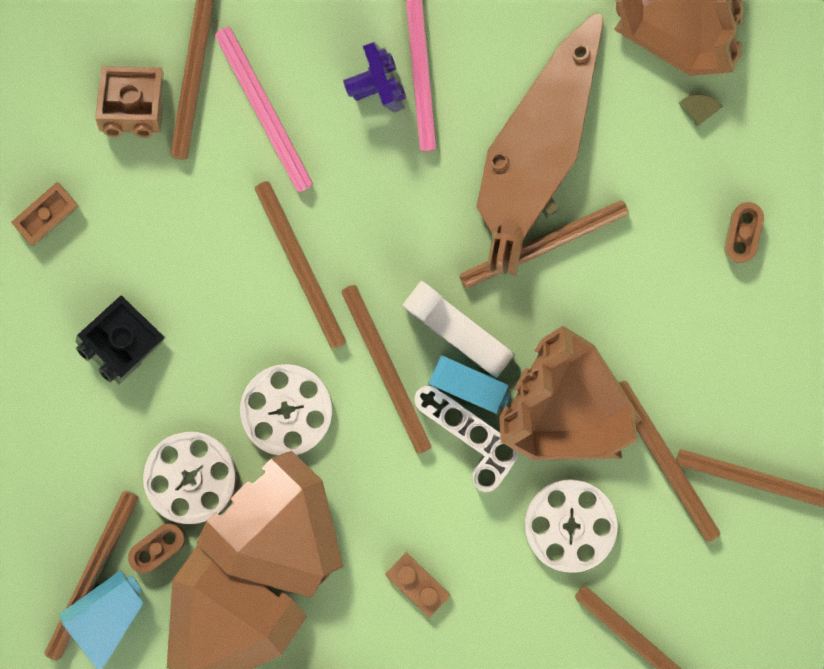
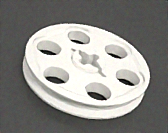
(280, 425)
(175, 475)
(583, 535)

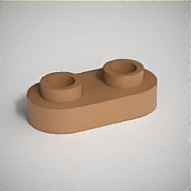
(744, 233)
(157, 546)

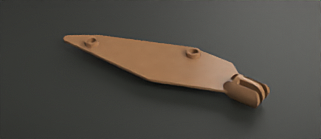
(537, 146)

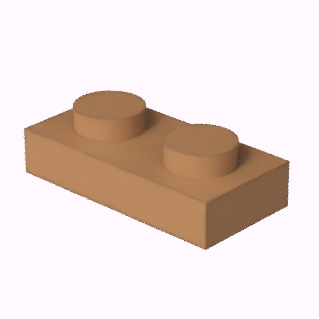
(45, 214)
(417, 584)

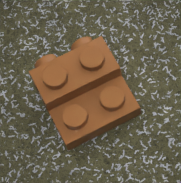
(130, 101)

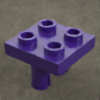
(377, 79)

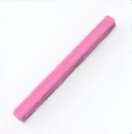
(421, 75)
(263, 109)

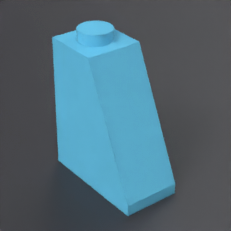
(469, 385)
(103, 616)

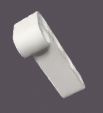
(457, 329)
(462, 431)

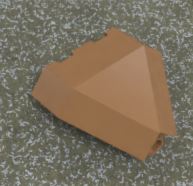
(685, 33)
(569, 405)
(276, 530)
(226, 619)

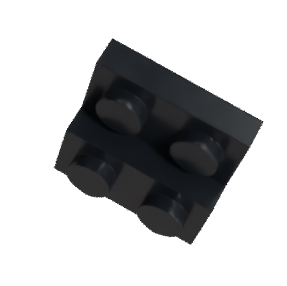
(118, 340)

